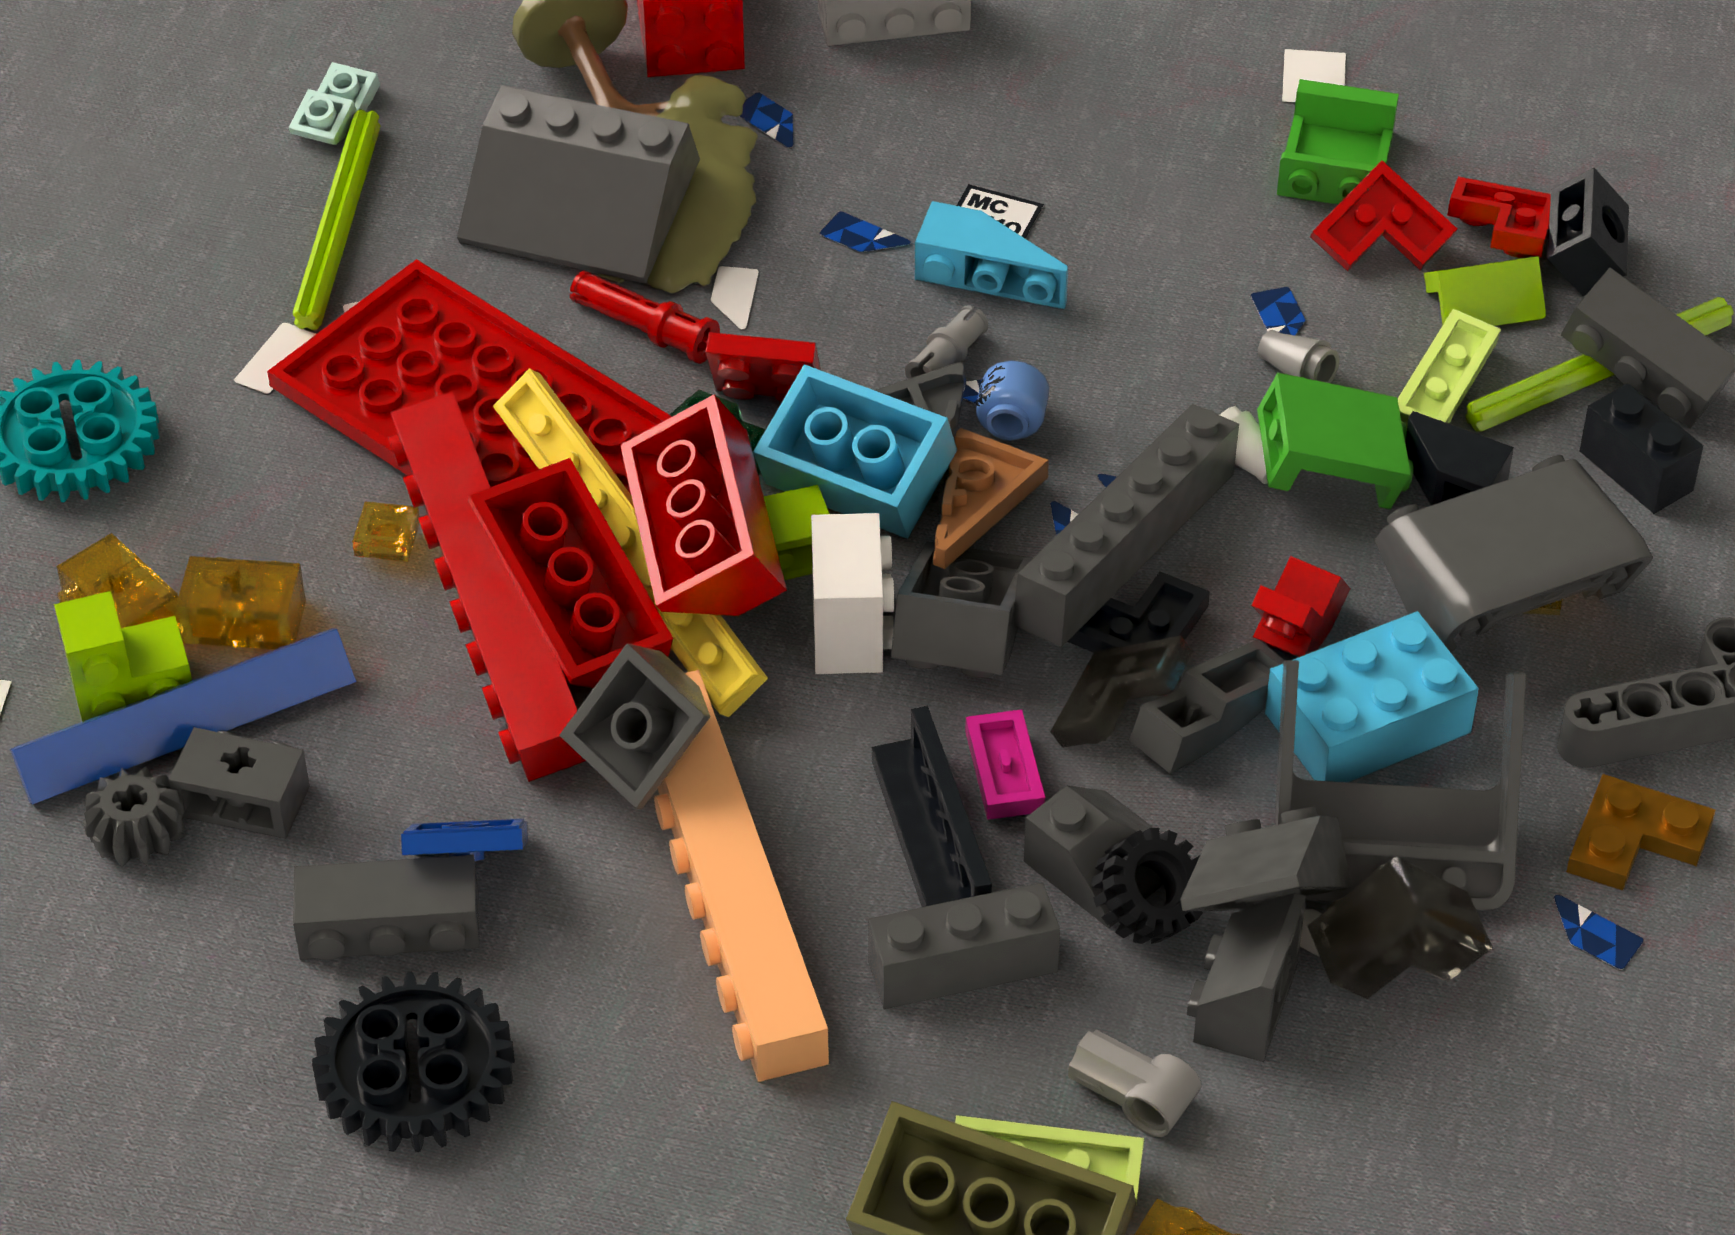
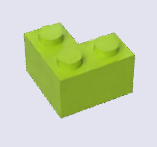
(115, 663)

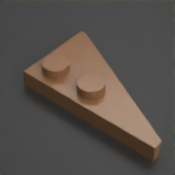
(981, 489)

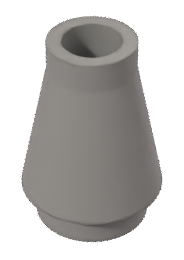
(1299, 356)

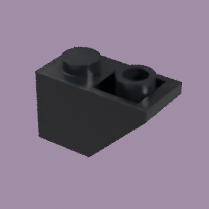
(1453, 460)

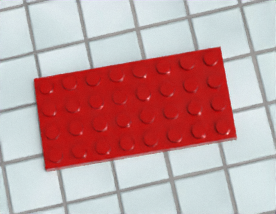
(432, 338)

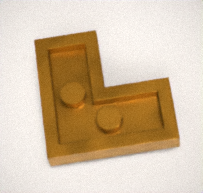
(1632, 818)

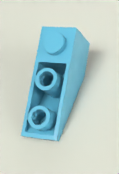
(984, 256)

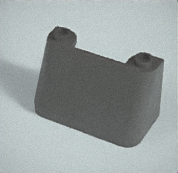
(1510, 549)

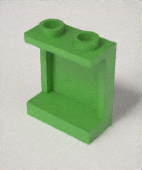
(1335, 140)
(1333, 434)

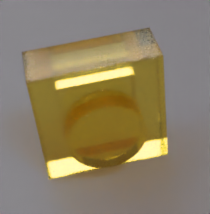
(386, 531)

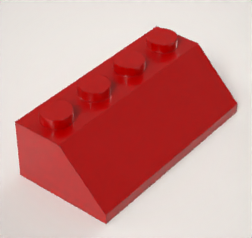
(702, 514)
(569, 570)

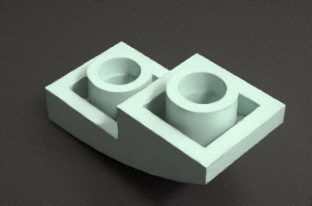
(329, 111)

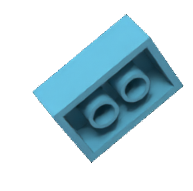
(858, 449)
(1375, 700)

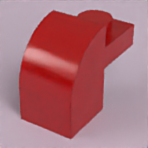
(1300, 608)

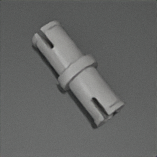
(949, 343)

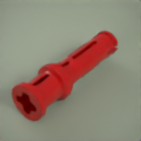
(662, 322)

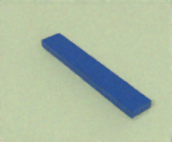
(167, 719)

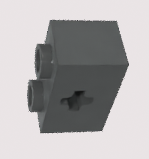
(240, 782)

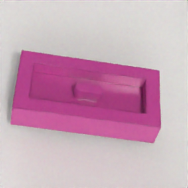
(1004, 764)

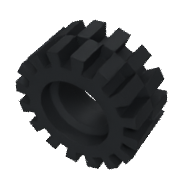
(1123, 896)

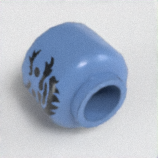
(1012, 400)

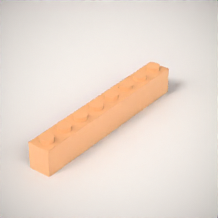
(741, 909)

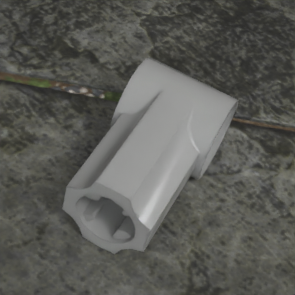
(1148, 1089)

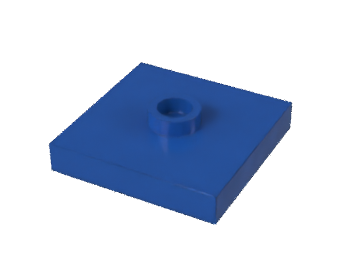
(465, 837)

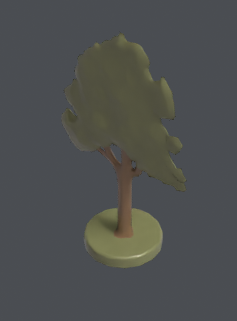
(720, 190)

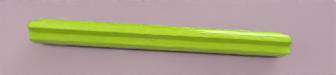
(336, 220)
(1574, 375)

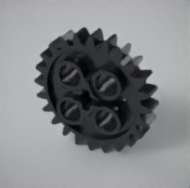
(357, 1063)

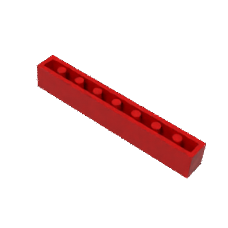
(508, 643)

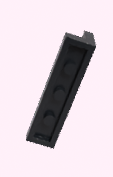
(930, 815)

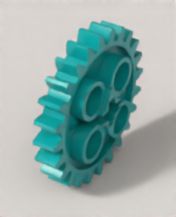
(111, 421)

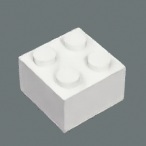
(851, 593)

